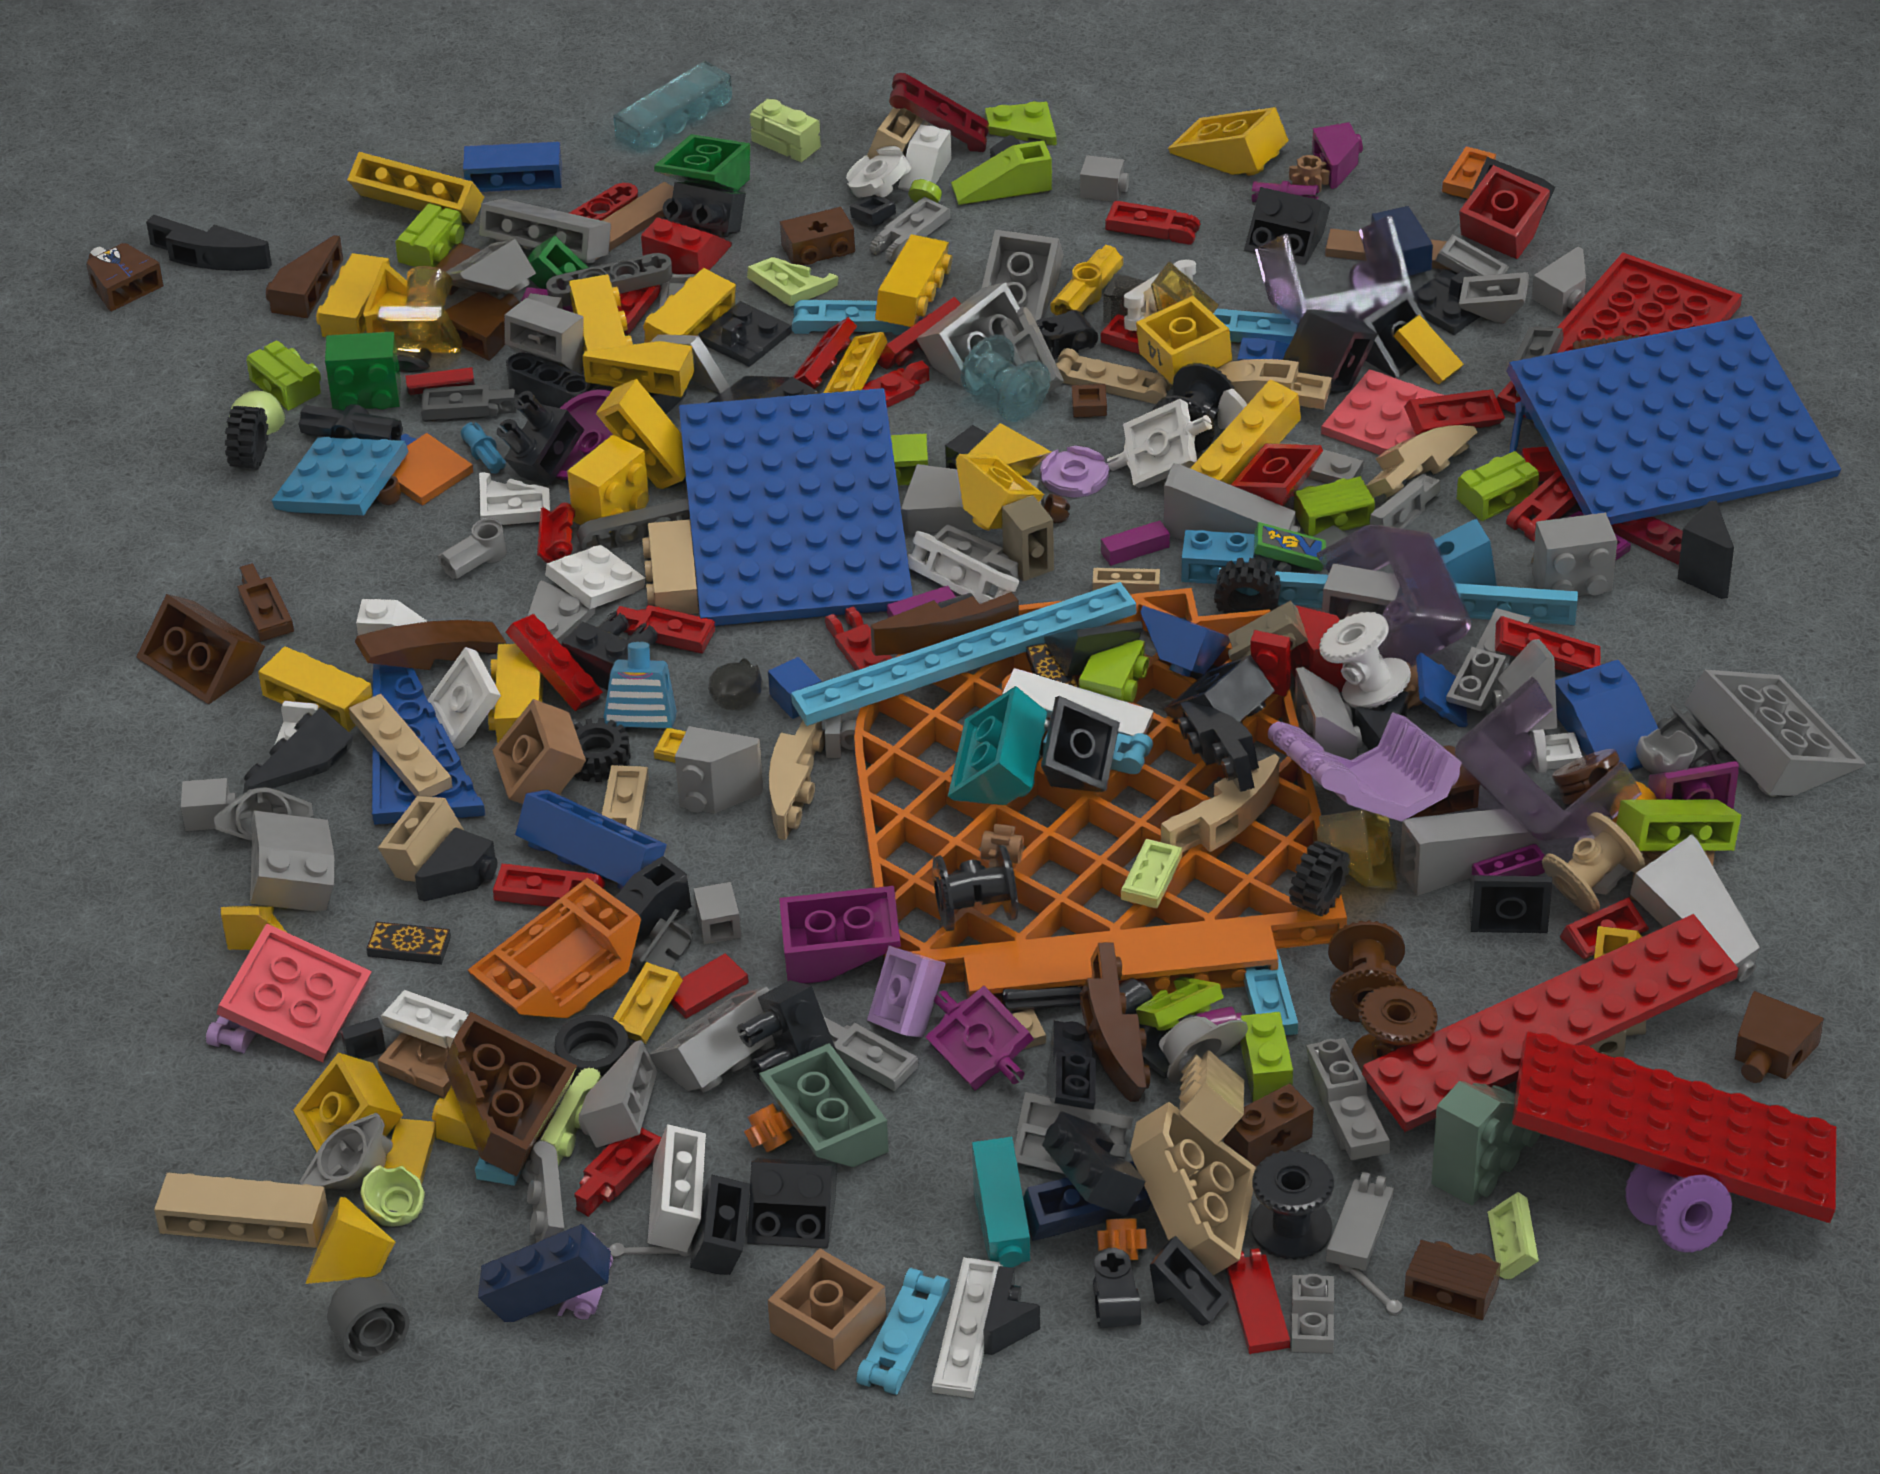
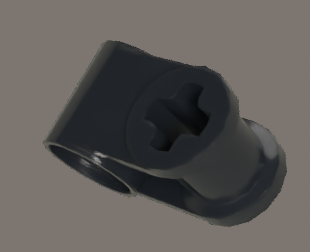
(1067, 331)
(1115, 1290)

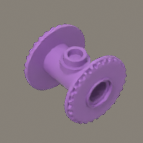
(1686, 1210)

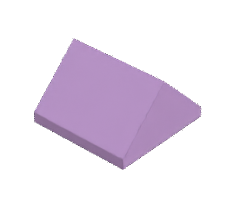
(906, 992)

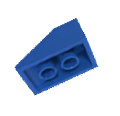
(1605, 711)

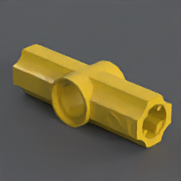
(1088, 281)

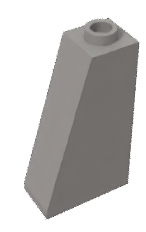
(937, 501)
(1209, 504)
(1444, 847)
(1687, 884)

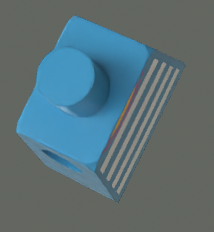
(640, 691)

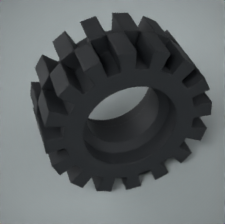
(246, 437)
(1249, 576)
(606, 736)
(1319, 878)

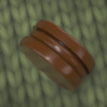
(1583, 773)

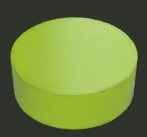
(924, 188)

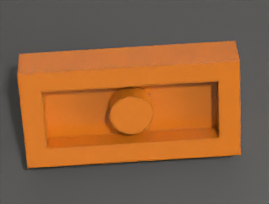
(1465, 172)

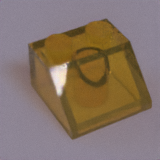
(1368, 843)

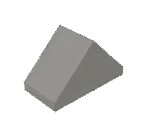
(1494, 295)

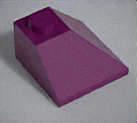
(1702, 782)

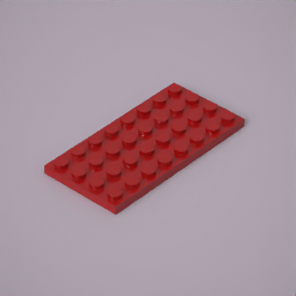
(1642, 301)
(1676, 1125)

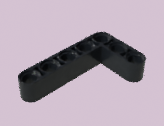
(557, 385)

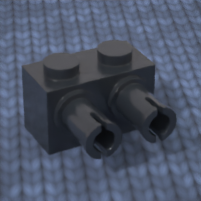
(705, 207)
(544, 441)
(601, 646)
(792, 1019)

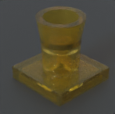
(423, 319)

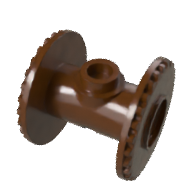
(1368, 959)
(1393, 1019)

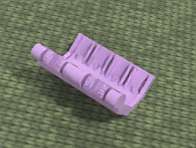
(1392, 780)

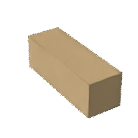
(1132, 579)

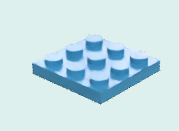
(340, 476)

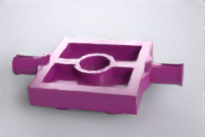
(979, 1037)

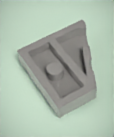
(558, 610)

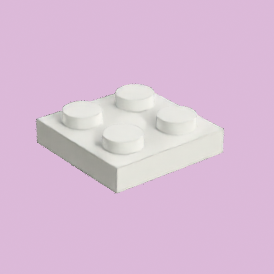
(595, 576)
(464, 697)

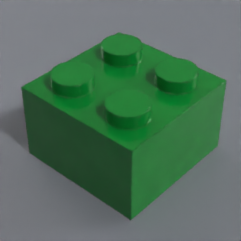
(363, 370)

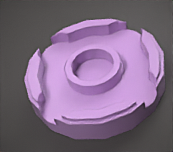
(1084, 474)

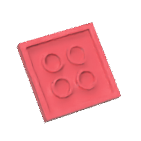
(1375, 413)
(294, 992)

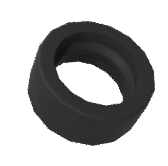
(591, 1029)

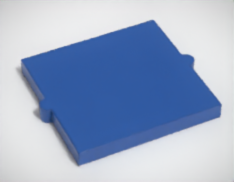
(1434, 686)

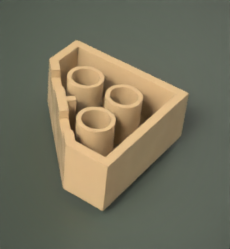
(1194, 1186)

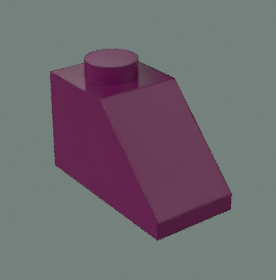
(1339, 148)

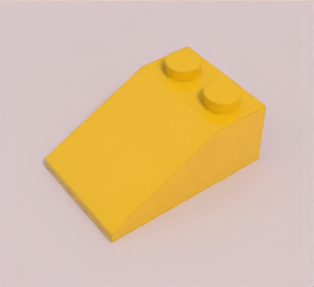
(1233, 141)

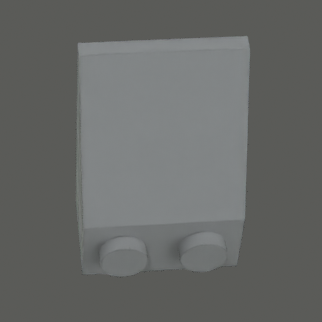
(1027, 266)
(291, 862)

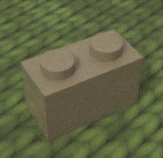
(1028, 537)

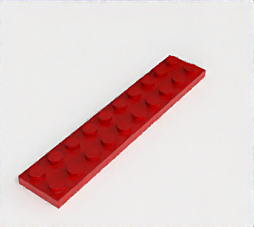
(1573, 1007)

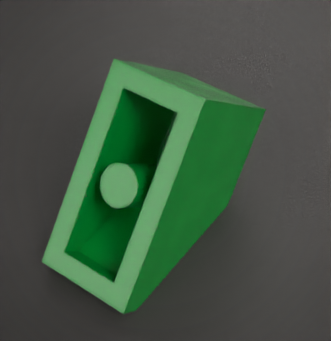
(552, 259)

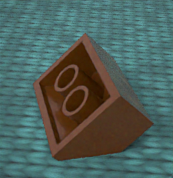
(198, 649)

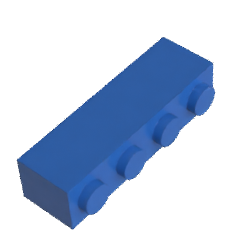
(585, 837)

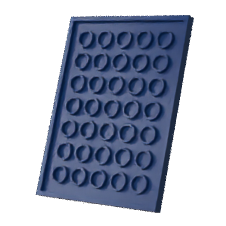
(1672, 420)
(794, 506)

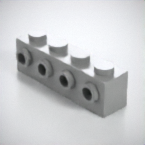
(533, 225)

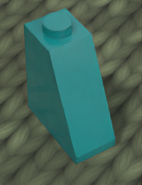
(1000, 1201)

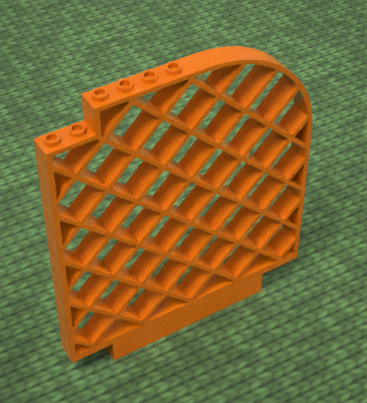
(1195, 943)

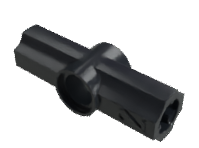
(348, 423)

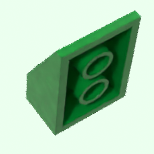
(708, 162)

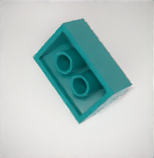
(999, 750)

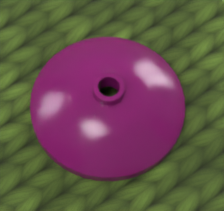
(595, 432)

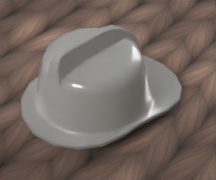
(1196, 1036)

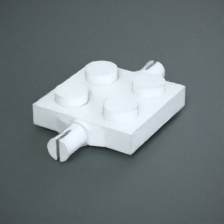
(1158, 442)

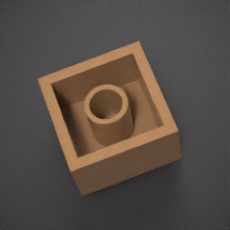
(539, 752)
(827, 1309)

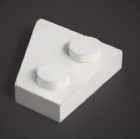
(512, 501)

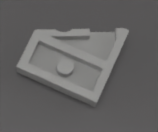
(705, 368)

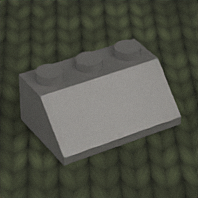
(494, 269)
(958, 332)
(712, 1044)

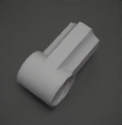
(484, 545)

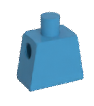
(1468, 554)

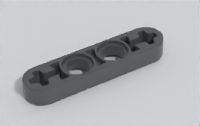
(655, 270)
(639, 518)

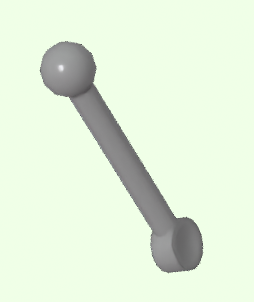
(619, 1250)
(1393, 1307)

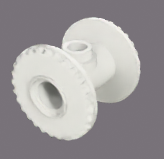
(1368, 676)

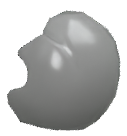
(1664, 753)

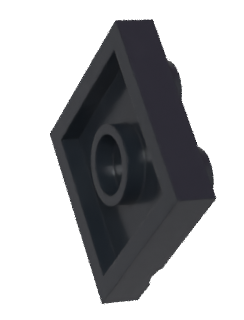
(1440, 302)
(745, 333)

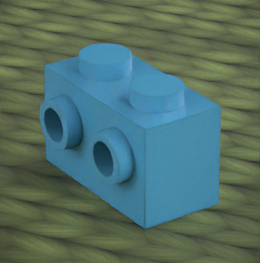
(1209, 550)

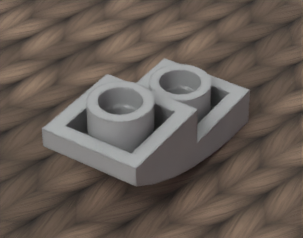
(1312, 1313)

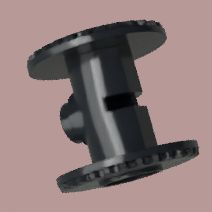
(1202, 390)
(975, 884)
(1292, 1200)

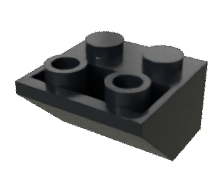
(1289, 214)
(1331, 346)
(791, 1202)

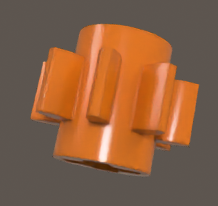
(768, 1128)
(1124, 1236)

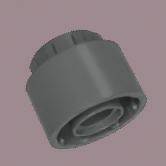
(367, 1318)

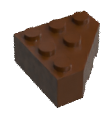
(505, 1089)

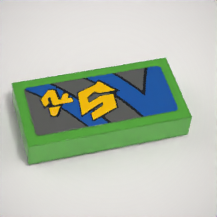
(1288, 546)

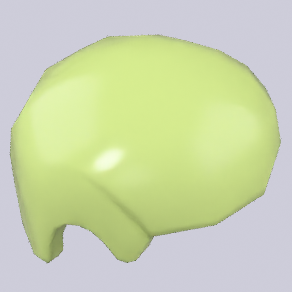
(266, 401)
(395, 1191)

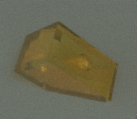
(1174, 286)

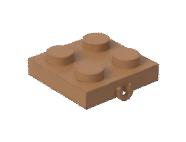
(417, 1063)

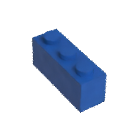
(513, 166)

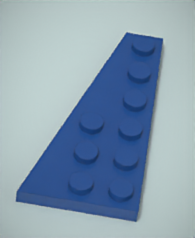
(389, 793)

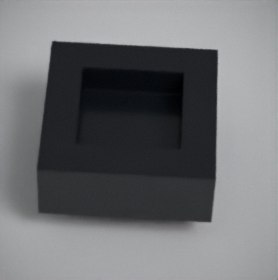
(873, 210)
(363, 1039)

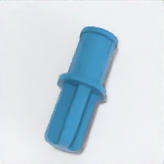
(483, 447)

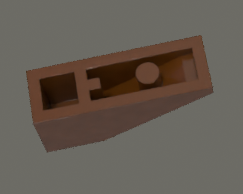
(304, 280)

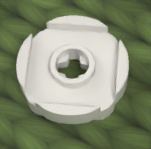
(878, 174)

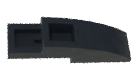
(210, 249)
(1220, 741)
(1071, 1066)

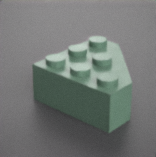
(1476, 1140)

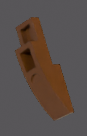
(1112, 1031)

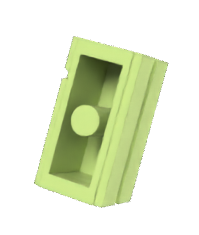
(785, 130)

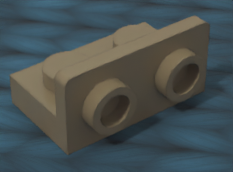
(1280, 621)

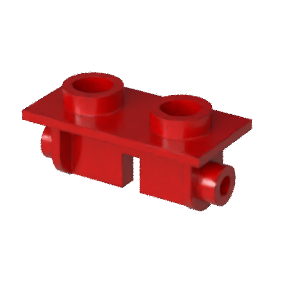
(554, 532)

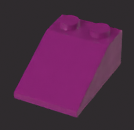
(837, 931)

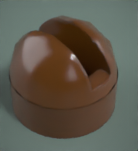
(390, 493)
(1057, 508)

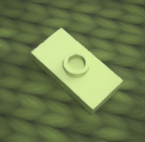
(1151, 873)
(1513, 1236)

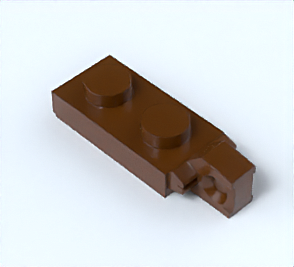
(263, 604)

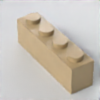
(1211, 1096)
(241, 1210)

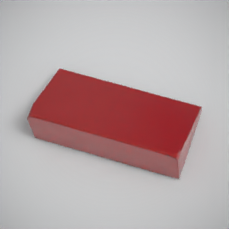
(1583, 933)

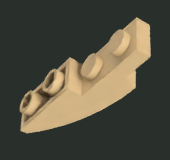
(1252, 375)
(1419, 455)
(790, 775)
(1226, 813)

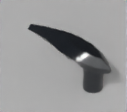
(416, 362)

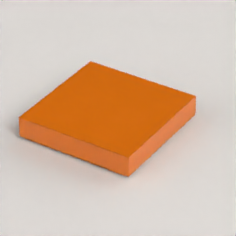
(430, 469)

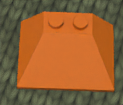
(563, 954)

